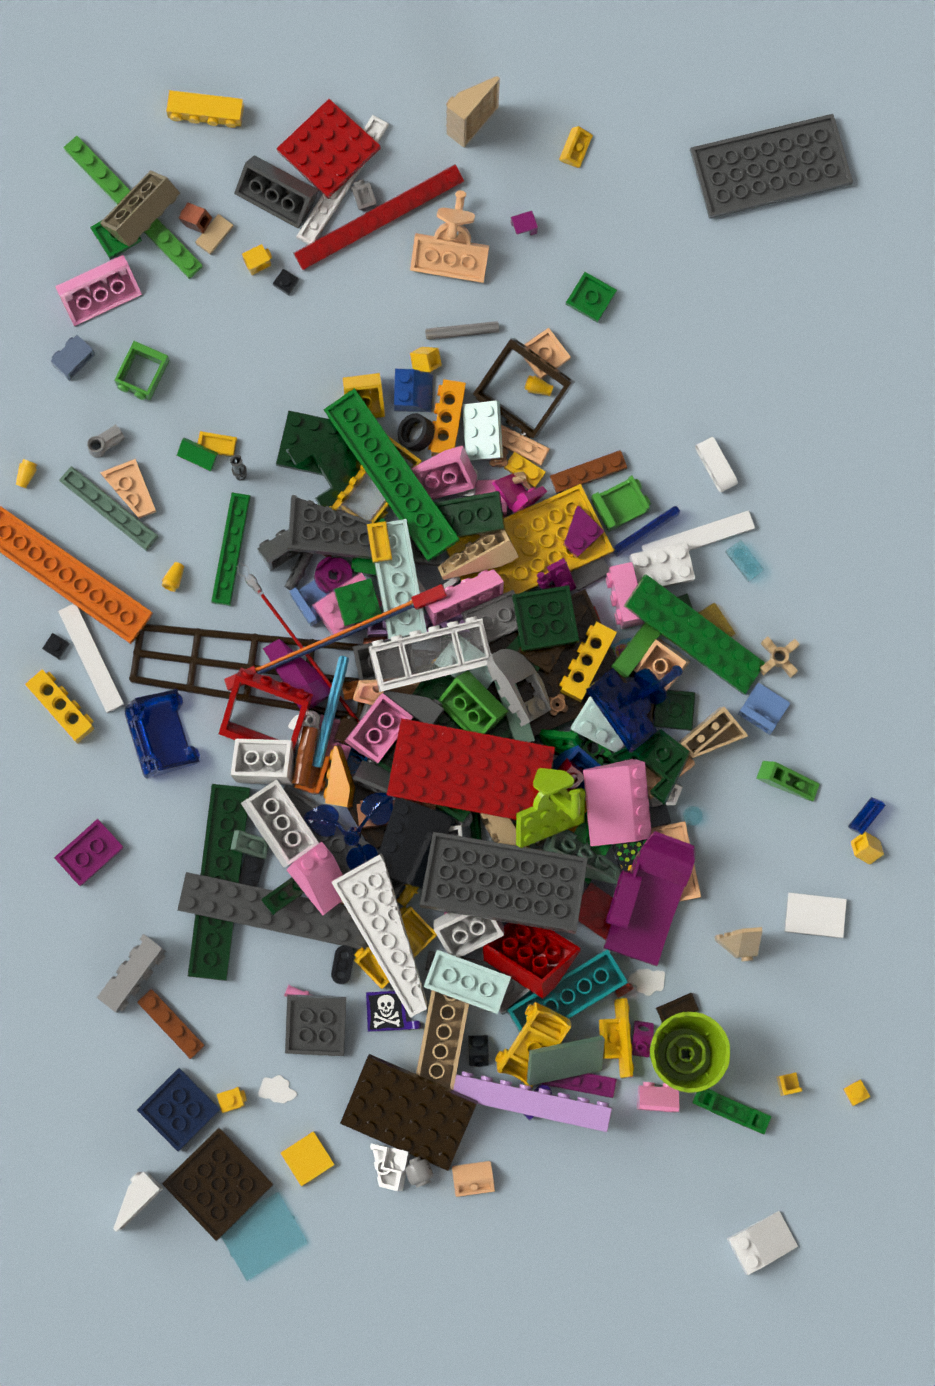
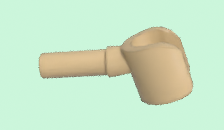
(521, 478)

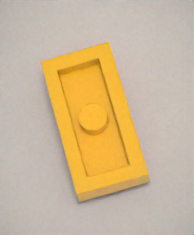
(519, 464)

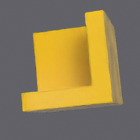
(425, 359)
(867, 848)
(788, 1084)

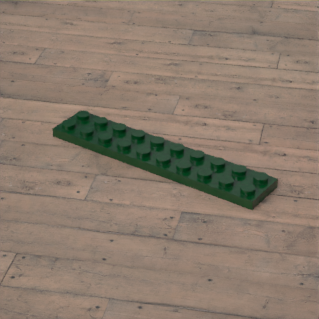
(213, 936)

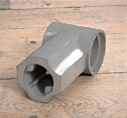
(106, 439)

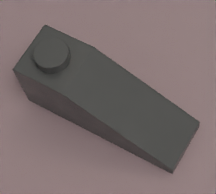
(421, 708)

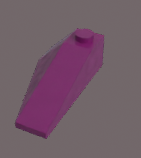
(298, 673)

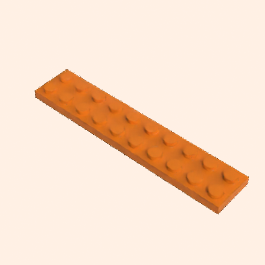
(71, 578)

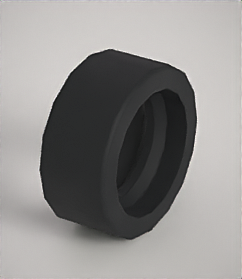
(406, 426)

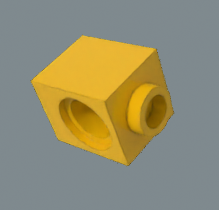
(257, 259)

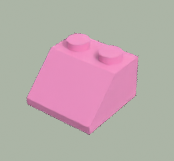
(657, 1098)

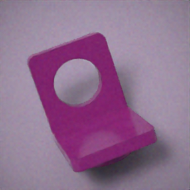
(642, 1039)

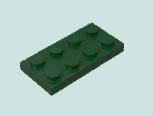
(474, 514)

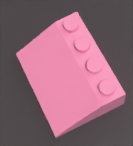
(617, 803)

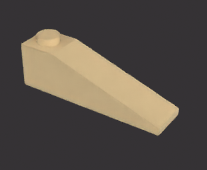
(485, 553)
(741, 943)

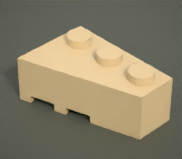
(712, 733)

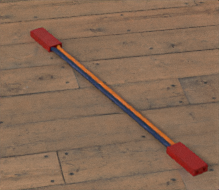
(419, 601)

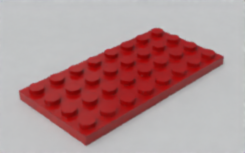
(466, 769)

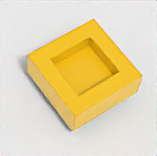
(856, 1092)

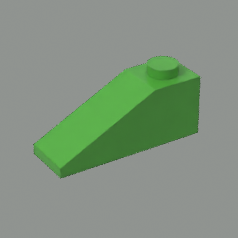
(787, 780)

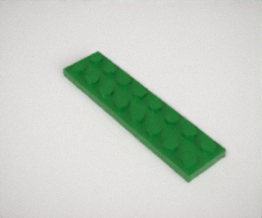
(694, 634)

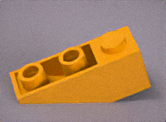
(340, 782)

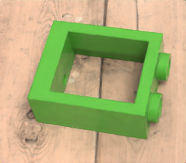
(150, 354)

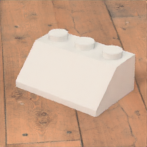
(263, 761)

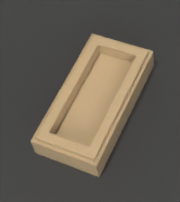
(214, 234)

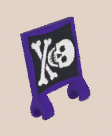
(387, 1012)

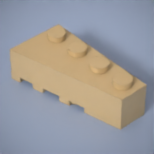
(500, 829)

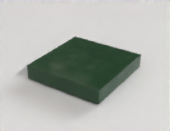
(675, 711)

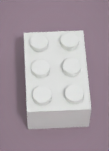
(665, 565)
(465, 933)

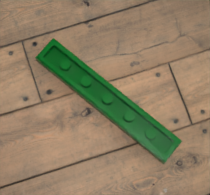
(230, 549)

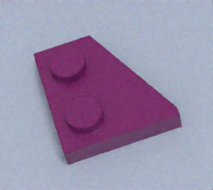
(582, 532)

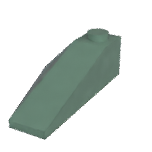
(597, 865)

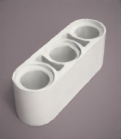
(716, 464)

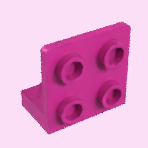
(516, 495)

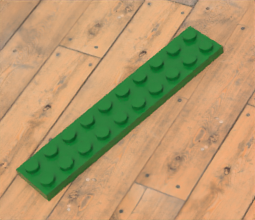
(391, 474)

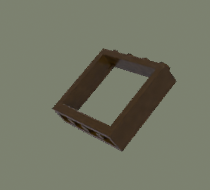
(512, 419)

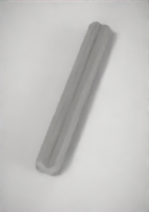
(462, 330)

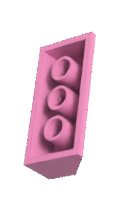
(98, 290)
(465, 596)

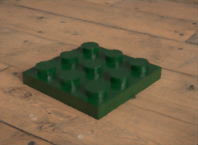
(300, 430)
(545, 618)

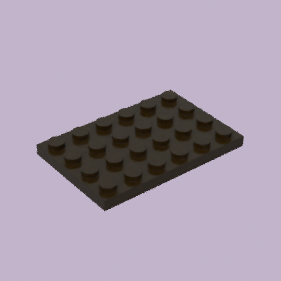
(408, 1112)

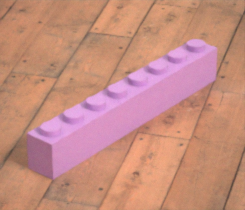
(534, 1103)

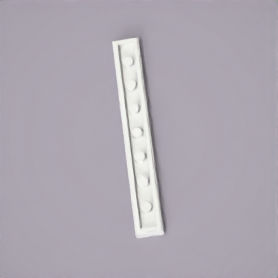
(326, 207)

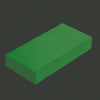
(197, 454)

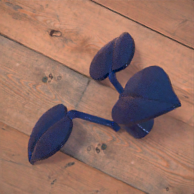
(324, 821)

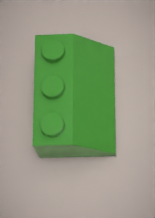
(472, 704)

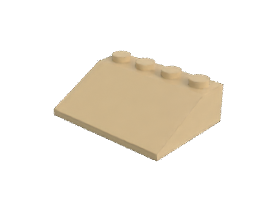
(471, 110)

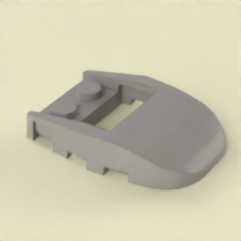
(509, 668)

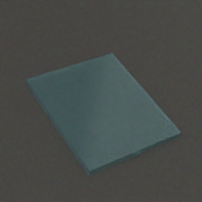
(263, 1236)

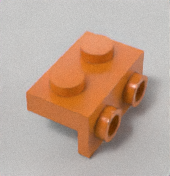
(316, 777)

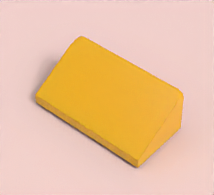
(575, 147)

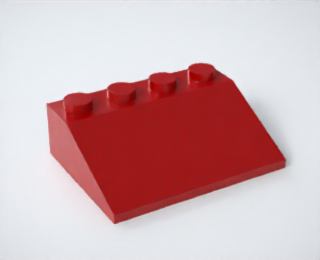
(531, 956)

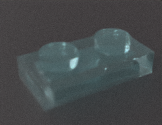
(744, 560)

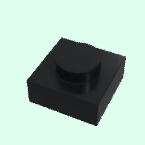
(285, 282)
(55, 646)

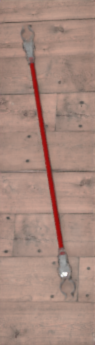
(252, 582)

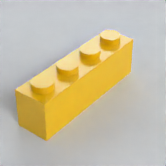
(205, 108)

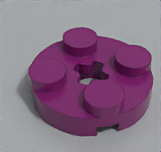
(332, 565)

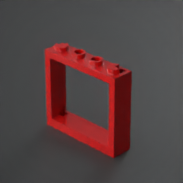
(267, 684)

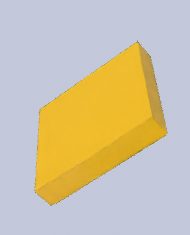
(307, 1158)

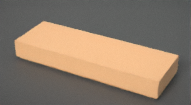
(523, 446)

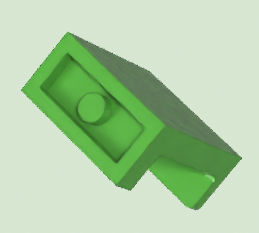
(621, 503)

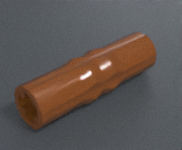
(305, 756)

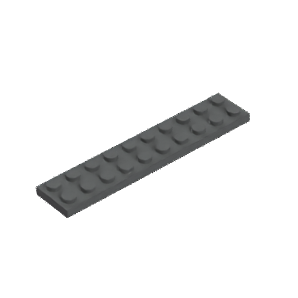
(244, 906)

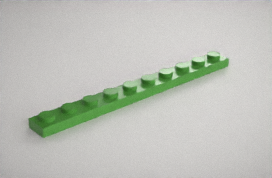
(117, 191)

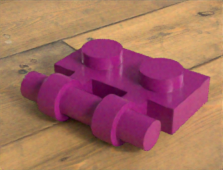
(558, 574)

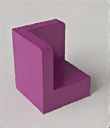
(524, 223)

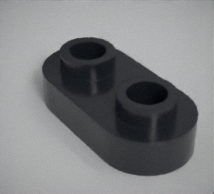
(342, 964)

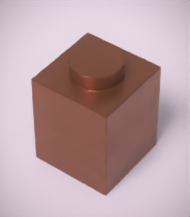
(195, 217)

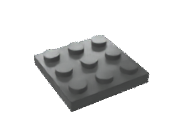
(315, 1025)

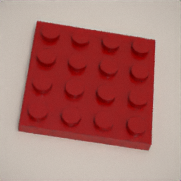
(328, 148)

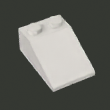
(138, 1196)
(762, 1243)

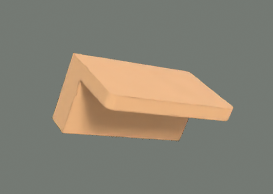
(473, 1178)

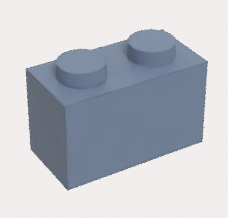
(72, 357)

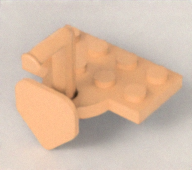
(451, 253)

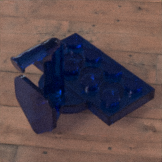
(622, 702)

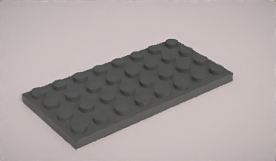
(771, 166)
(504, 882)

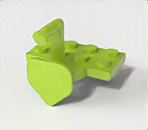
(552, 809)

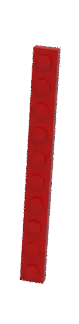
(378, 217)

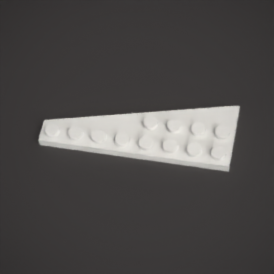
(374, 908)

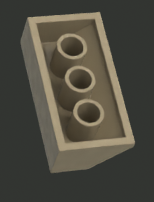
(140, 208)

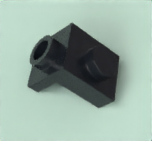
(478, 1050)

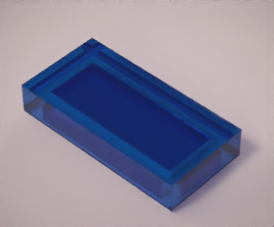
(866, 815)

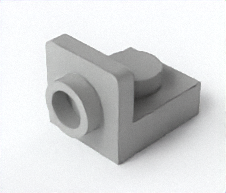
(363, 194)

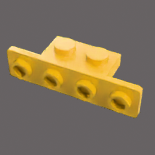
(617, 1038)

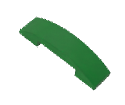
(732, 1110)

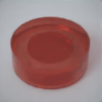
(624, 990)

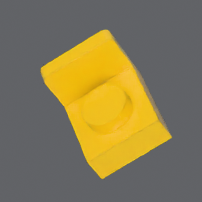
(231, 1099)

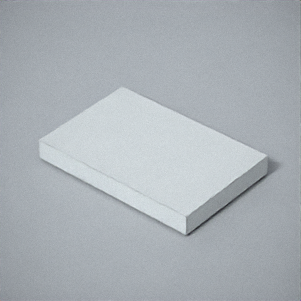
(815, 915)

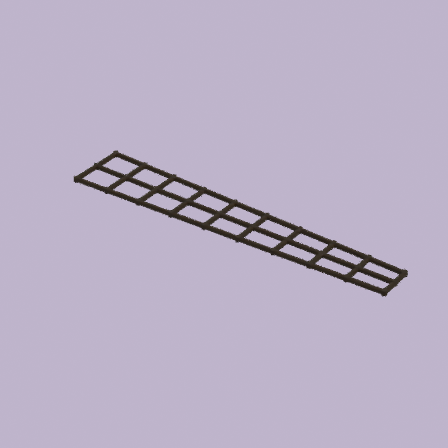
(195, 660)

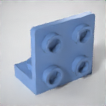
(305, 598)
(764, 708)

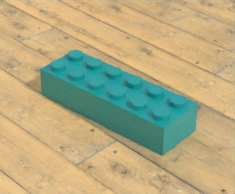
(576, 989)

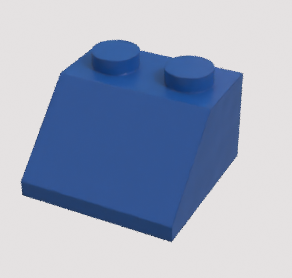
(413, 391)

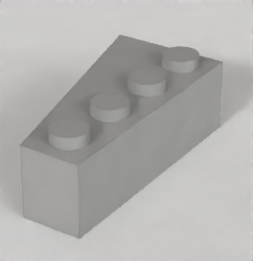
(131, 974)

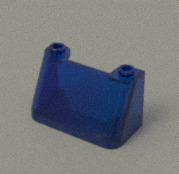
(159, 734)

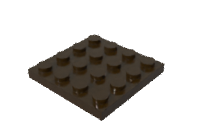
(217, 1184)

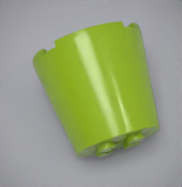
(707, 1048)

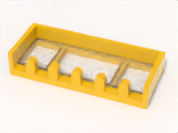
(362, 496)

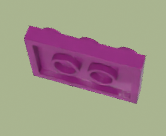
(88, 852)

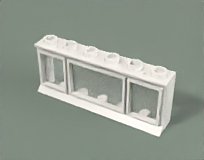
(429, 654)

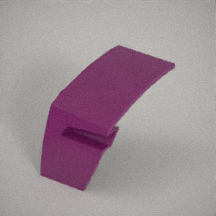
(649, 898)

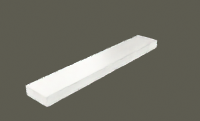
(708, 533)
(91, 658)

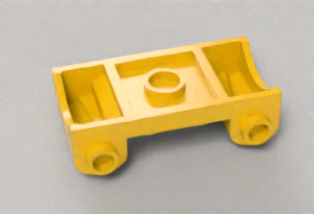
(418, 934)
(541, 1030)

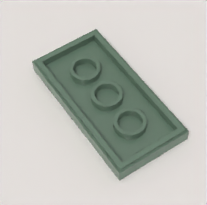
(565, 1060)

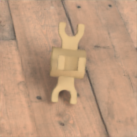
(785, 664)

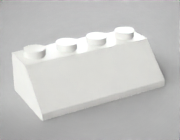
(280, 823)

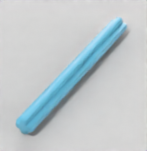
(330, 711)

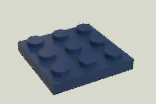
(178, 1109)

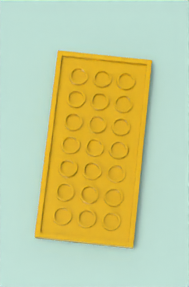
(539, 540)

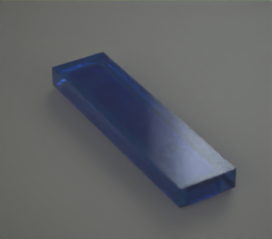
(646, 530)

